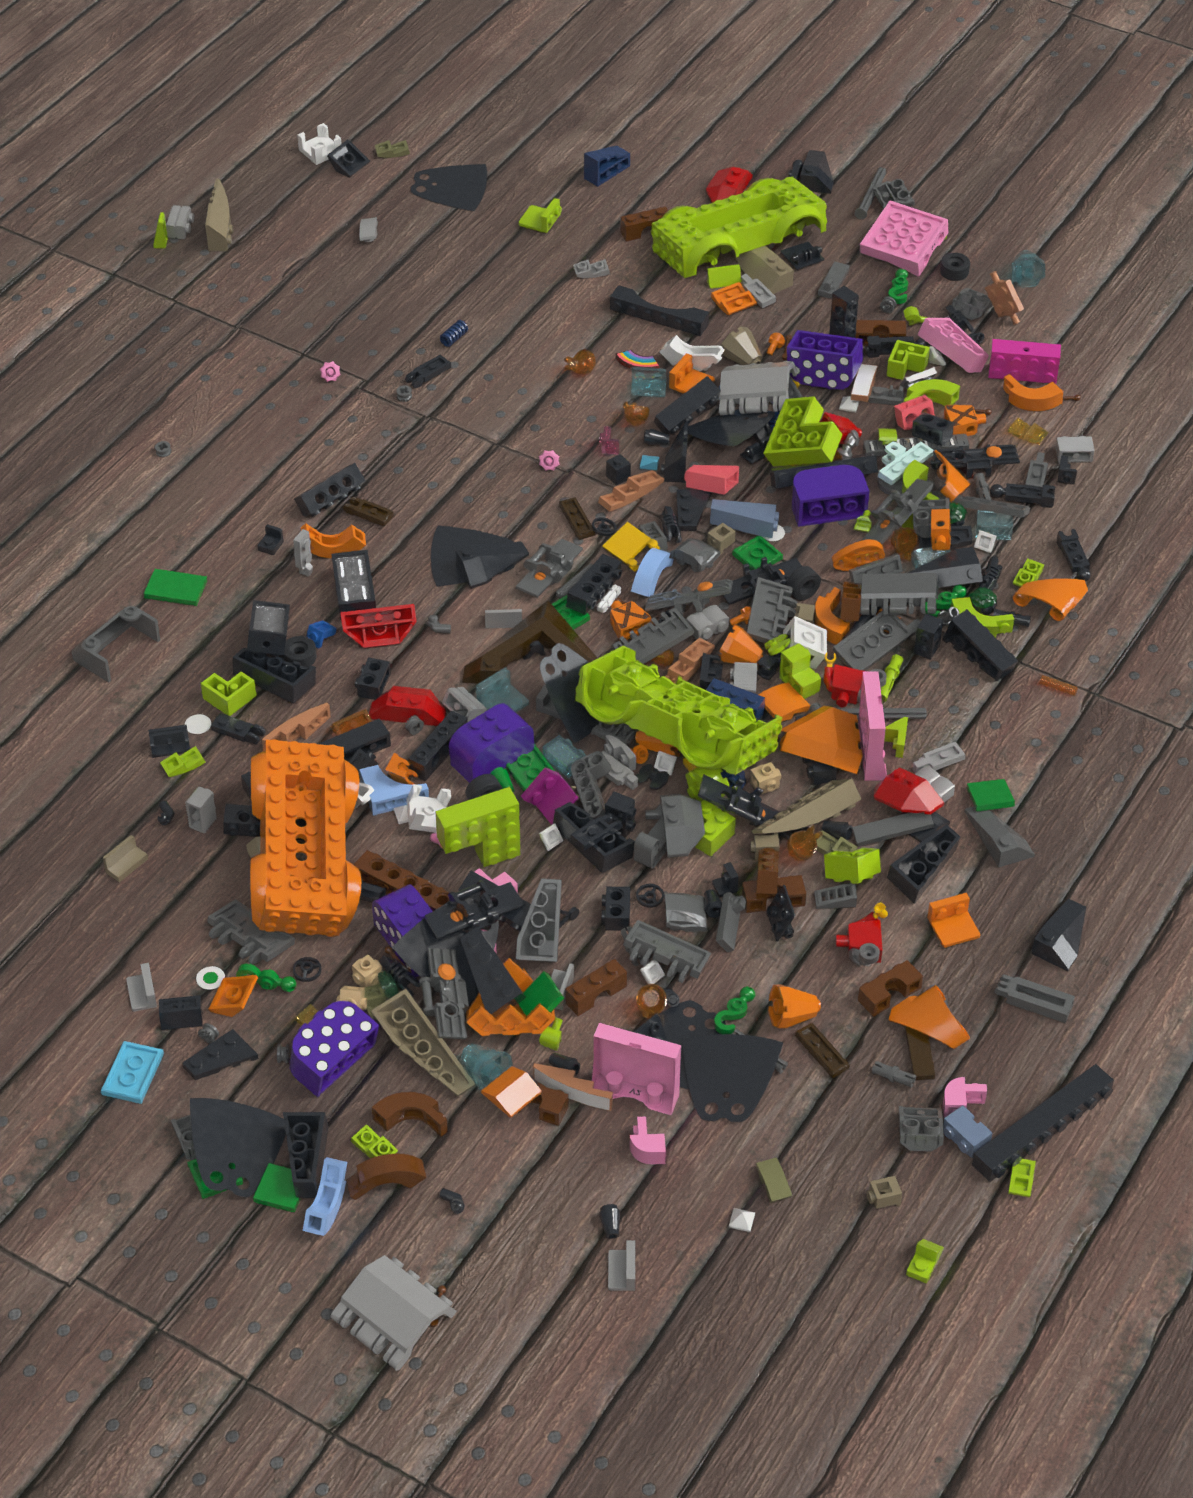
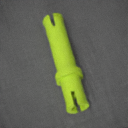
(892, 672)

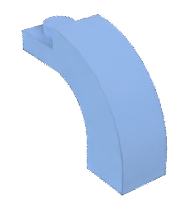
(650, 570)
(325, 1207)

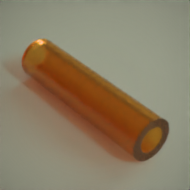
(1058, 685)

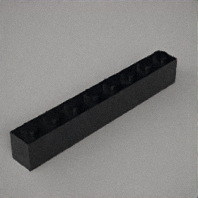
(369, 737)
(1042, 1123)

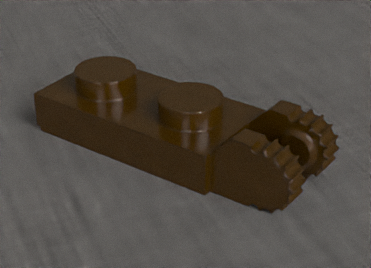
(368, 511)

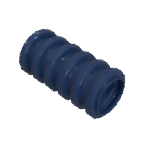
(453, 333)

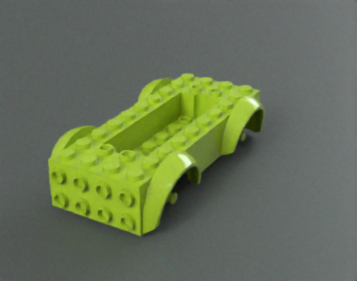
(742, 222)
(679, 714)

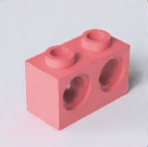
(912, 409)

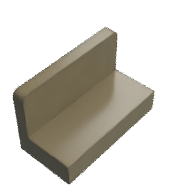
(124, 859)

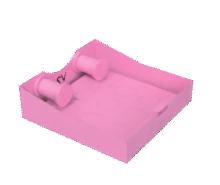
(904, 237)
(872, 728)
(637, 1067)

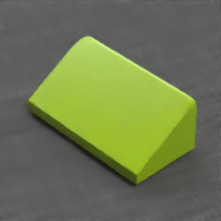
(723, 276)

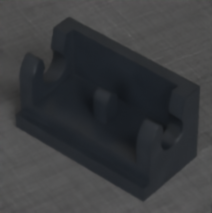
(710, 670)
(169, 740)
(180, 1012)

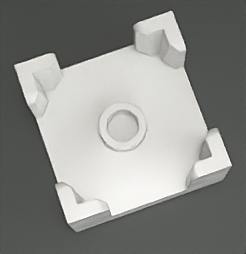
(318, 147)
(810, 637)
(422, 809)

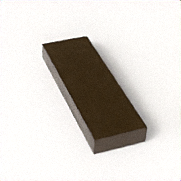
(576, 518)
(822, 1050)
(920, 1054)

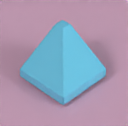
(649, 462)

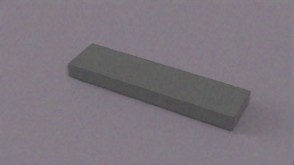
(892, 827)

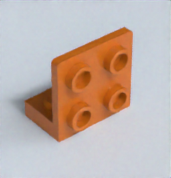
(683, 375)
(952, 920)

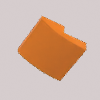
(733, 298)
(784, 701)

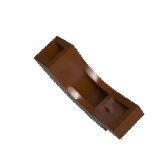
(409, 1106)
(386, 1169)

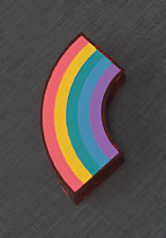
(631, 359)

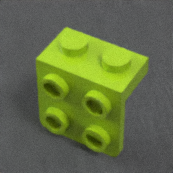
(541, 218)

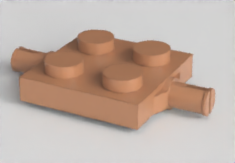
(1004, 298)

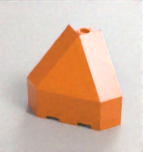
(825, 737)
(512, 1019)

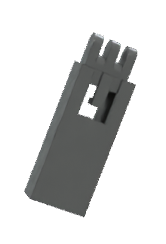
(1043, 999)

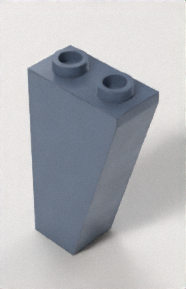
(745, 516)

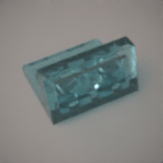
(648, 382)
(498, 690)

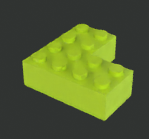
(800, 436)
(486, 822)

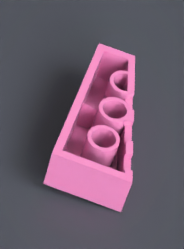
(953, 343)

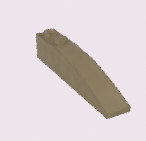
(218, 220)
(766, 267)
(814, 807)
(418, 1039)

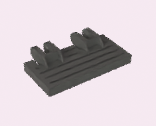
(770, 610)
(657, 636)
(236, 924)
(666, 950)

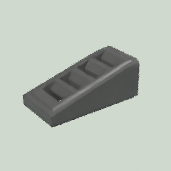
(654, 532)
(848, 898)

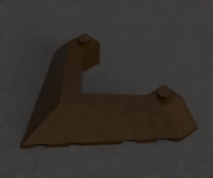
(541, 625)

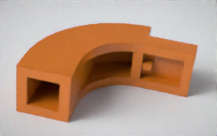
(1032, 398)
(324, 545)
(825, 619)

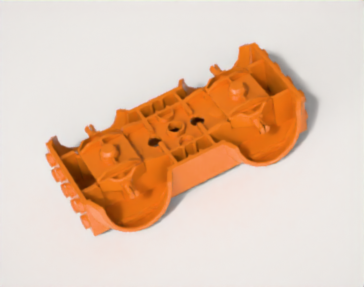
(321, 788)

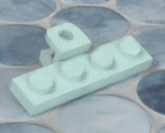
(901, 459)

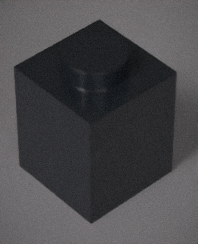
(618, 469)

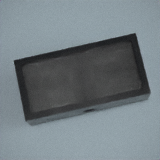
(353, 581)
(268, 628)

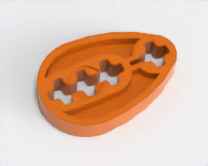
(851, 552)

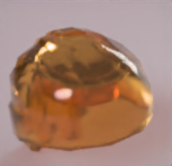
(582, 362)
(635, 414)
(904, 542)
(803, 844)
(651, 1000)

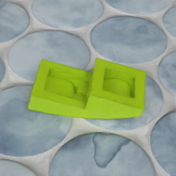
(177, 765)
(1022, 1178)

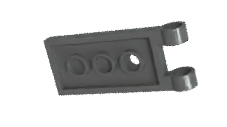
(869, 642)

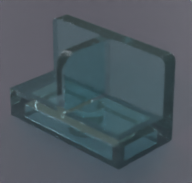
(995, 524)

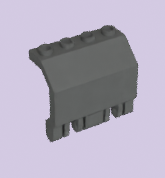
(898, 590)

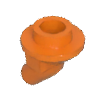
(776, 341)
(744, 616)
(641, 753)

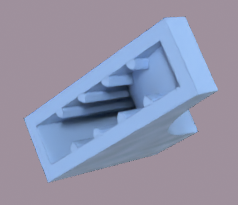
(387, 792)

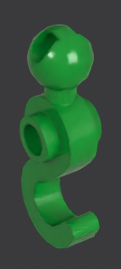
(899, 286)
(945, 598)
(268, 978)
(735, 1010)

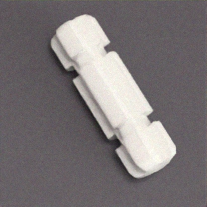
(609, 598)

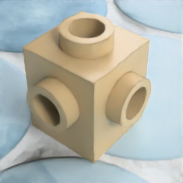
(765, 777)
(366, 971)
(354, 995)

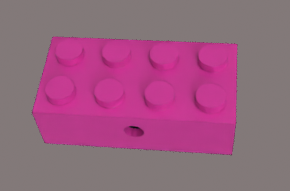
(1024, 360)

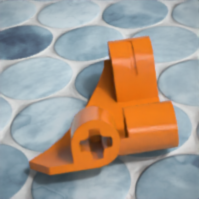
(954, 480)
(1058, 593)
(931, 1017)

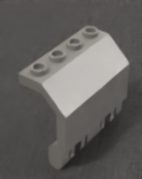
(755, 387)
(390, 1308)

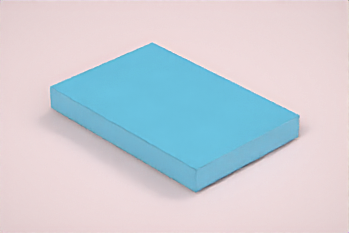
(132, 1072)

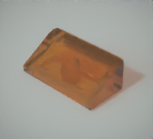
(351, 722)

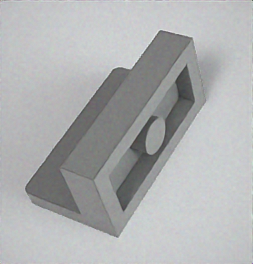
(502, 618)
(563, 980)
(141, 990)
(622, 1268)

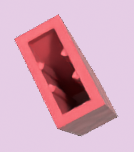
(712, 478)

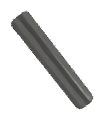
(563, 591)

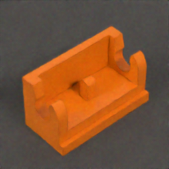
(399, 771)

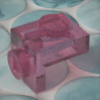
(609, 445)

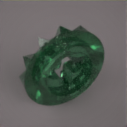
(387, 984)

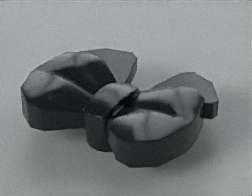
(658, 779)

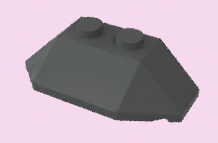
(681, 823)

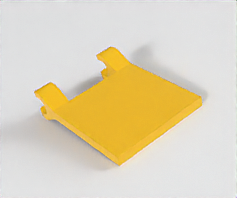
(628, 543)

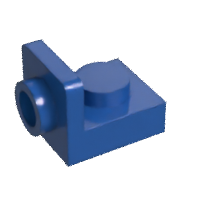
(319, 631)

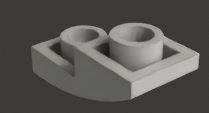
(368, 229)
(587, 270)
(620, 751)

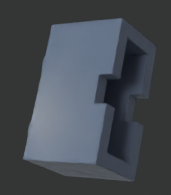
(965, 1131)

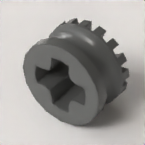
(886, 308)
(406, 390)
(163, 452)
(414, 725)
(208, 1033)
(282, 1053)

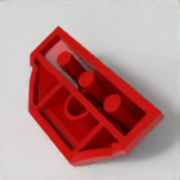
(728, 183)
(379, 625)
(403, 702)
(908, 793)

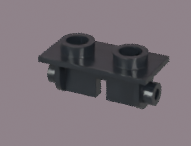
(755, 452)

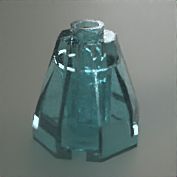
(1028, 269)
(485, 1063)

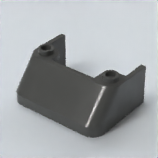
(87, 651)

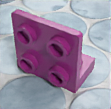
(549, 793)

